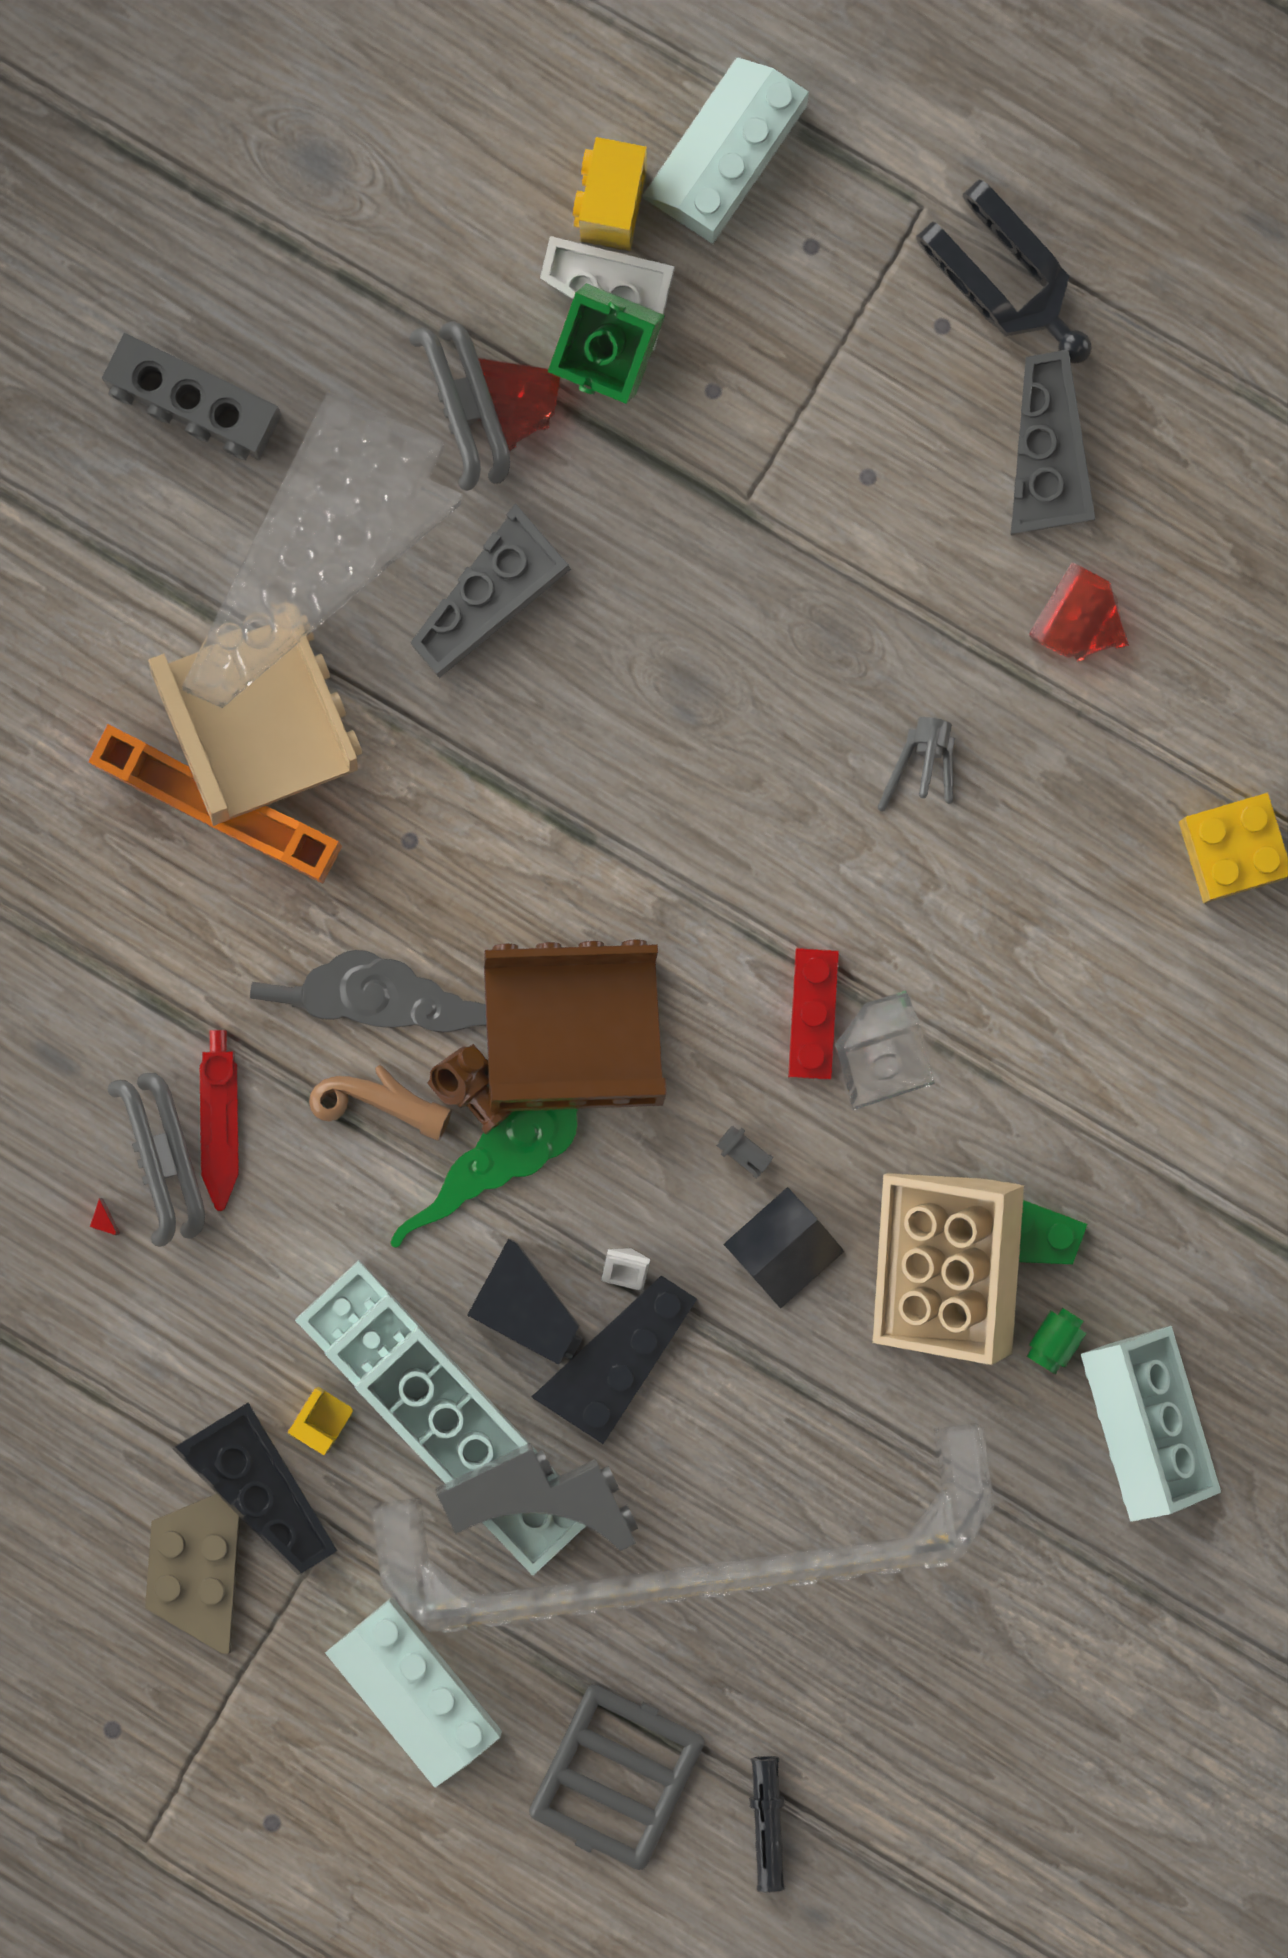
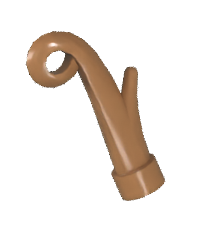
(391, 1098)

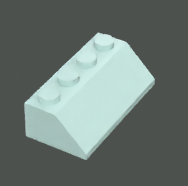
(727, 147)
(1151, 1424)
(414, 1692)

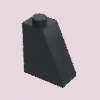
(525, 1307)

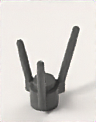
(931, 739)

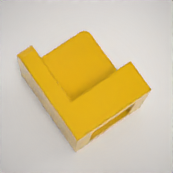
(321, 1420)

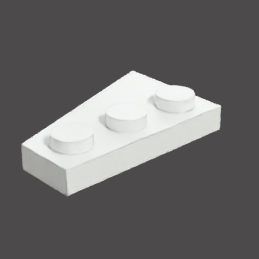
(639, 280)

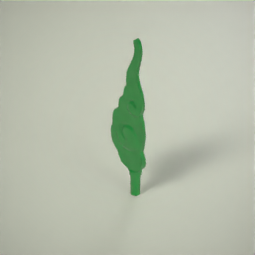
(511, 1149)

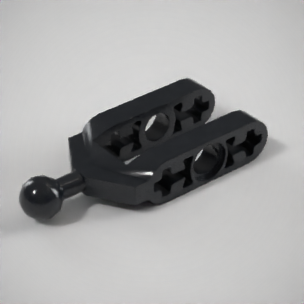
(1035, 257)

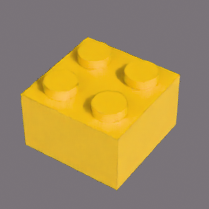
(612, 194)
(1235, 847)

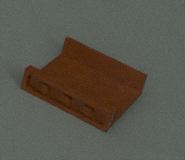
(573, 1026)

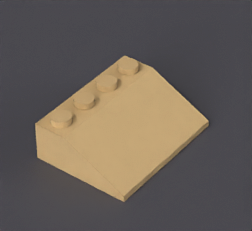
(948, 1266)

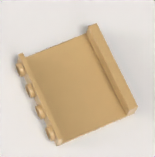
(267, 740)

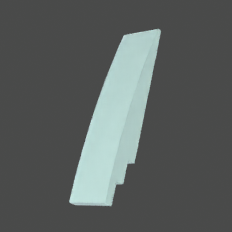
(426, 1399)

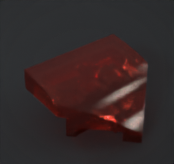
(522, 397)
(1080, 616)

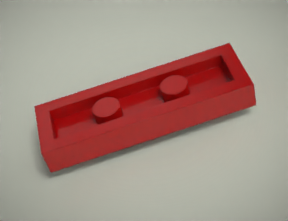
(813, 1014)

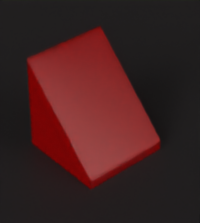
(103, 1219)

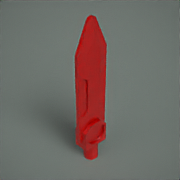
(219, 1119)

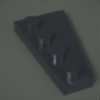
(611, 1368)
(257, 1485)

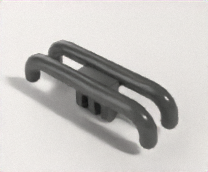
(465, 402)
(162, 1156)

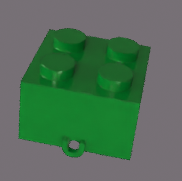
(606, 343)

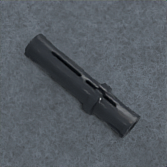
(767, 1815)

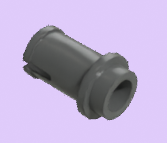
(744, 1151)

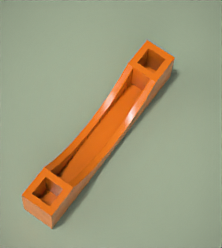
(174, 785)

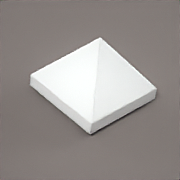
(625, 1268)

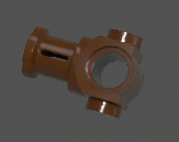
(465, 1082)

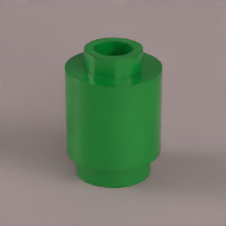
(1056, 1340)

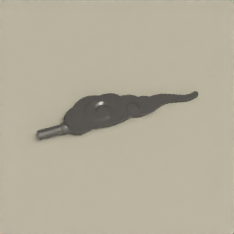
(376, 995)

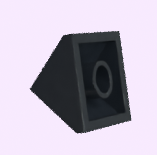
(784, 1247)

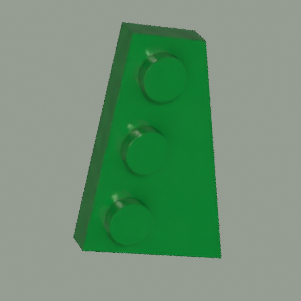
(1048, 1236)

